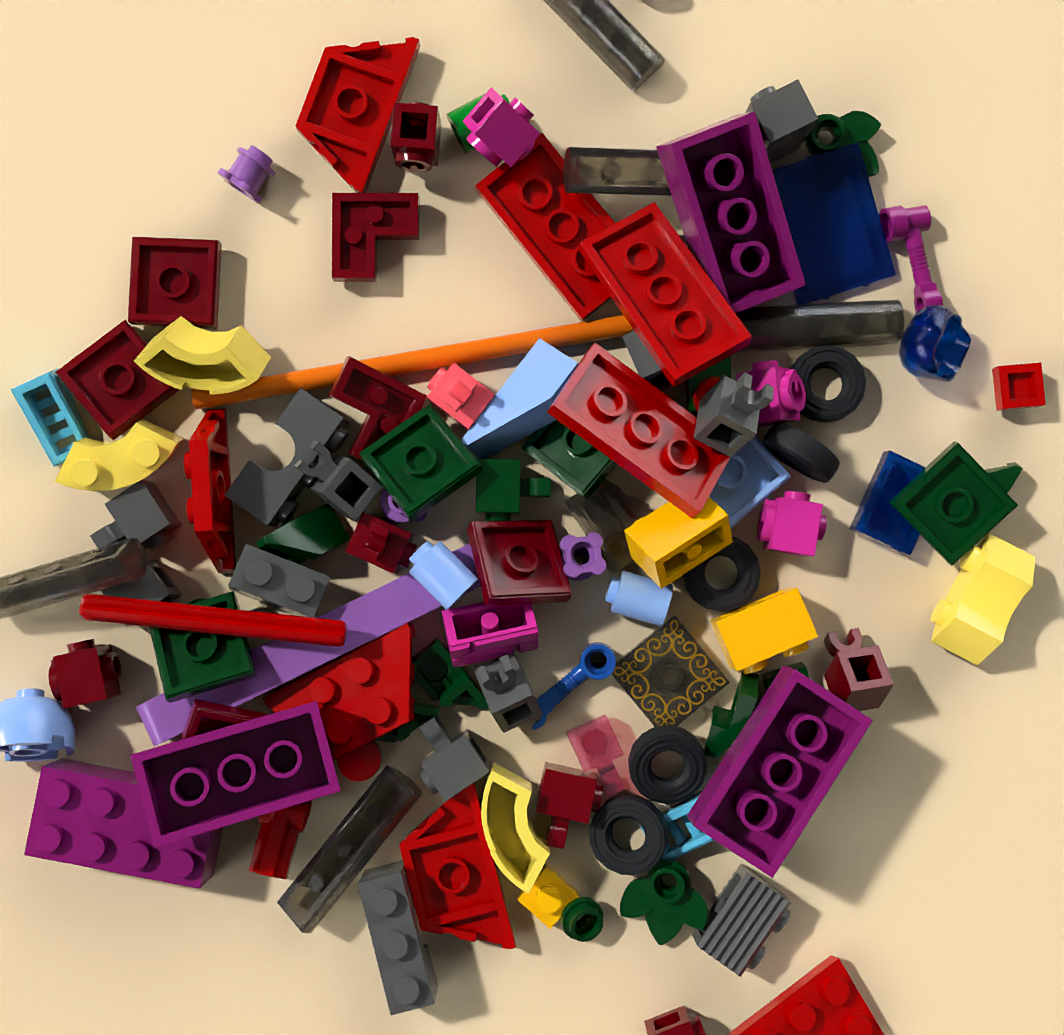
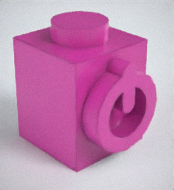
(501, 129)
(788, 394)
(791, 524)

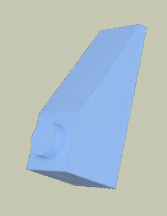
(521, 402)

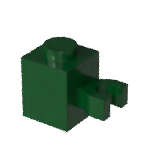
(501, 488)

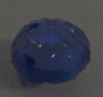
(934, 344)

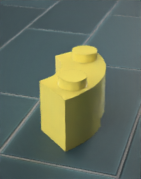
(203, 359)
(118, 463)
(982, 599)
(508, 829)

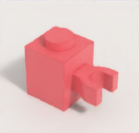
(459, 395)

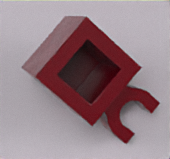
(381, 543)
(857, 673)
(566, 796)

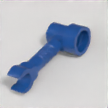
(577, 676)

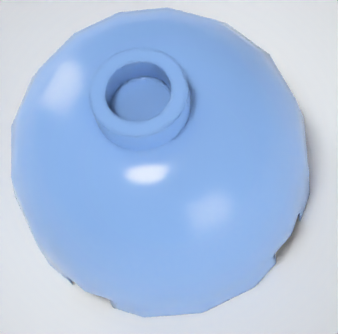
(35, 727)

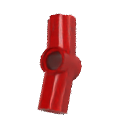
(278, 840)

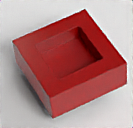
(1018, 386)

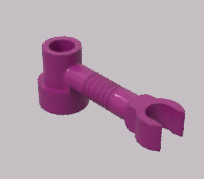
(907, 226)

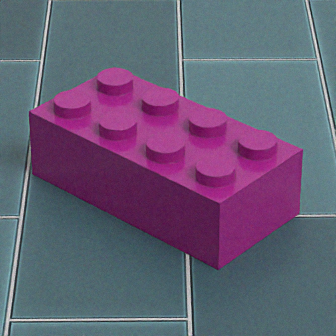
(732, 210)
(778, 770)
(234, 773)
(98, 821)

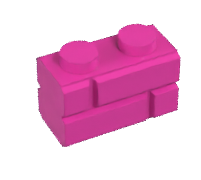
(489, 632)

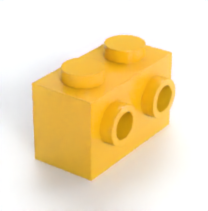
(673, 543)
(764, 630)

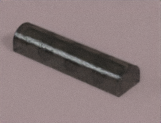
(611, 38)
(614, 172)
(823, 324)
(72, 577)
(349, 848)

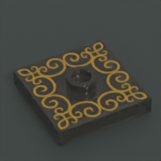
(669, 674)

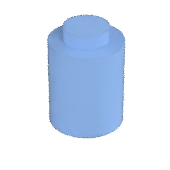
(441, 573)
(639, 598)

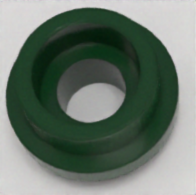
(589, 925)

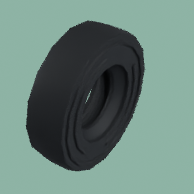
(851, 376)
(801, 452)
(736, 595)
(674, 788)
(610, 853)

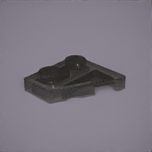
(609, 514)

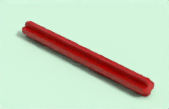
(213, 620)

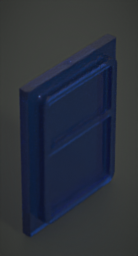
(833, 223)

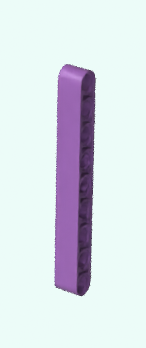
(284, 660)

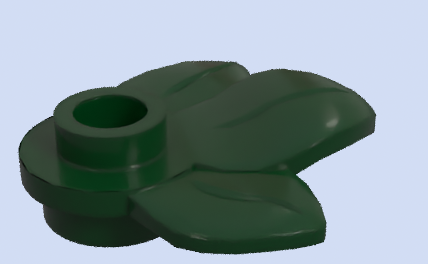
(846, 130)
(665, 905)

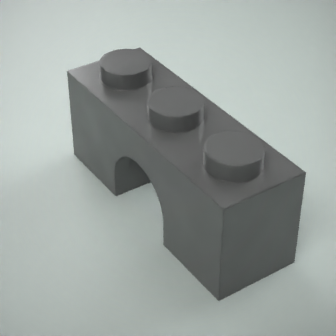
(272, 494)
(394, 932)

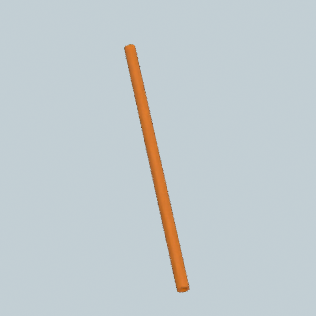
(422, 360)

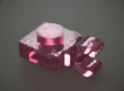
(596, 748)

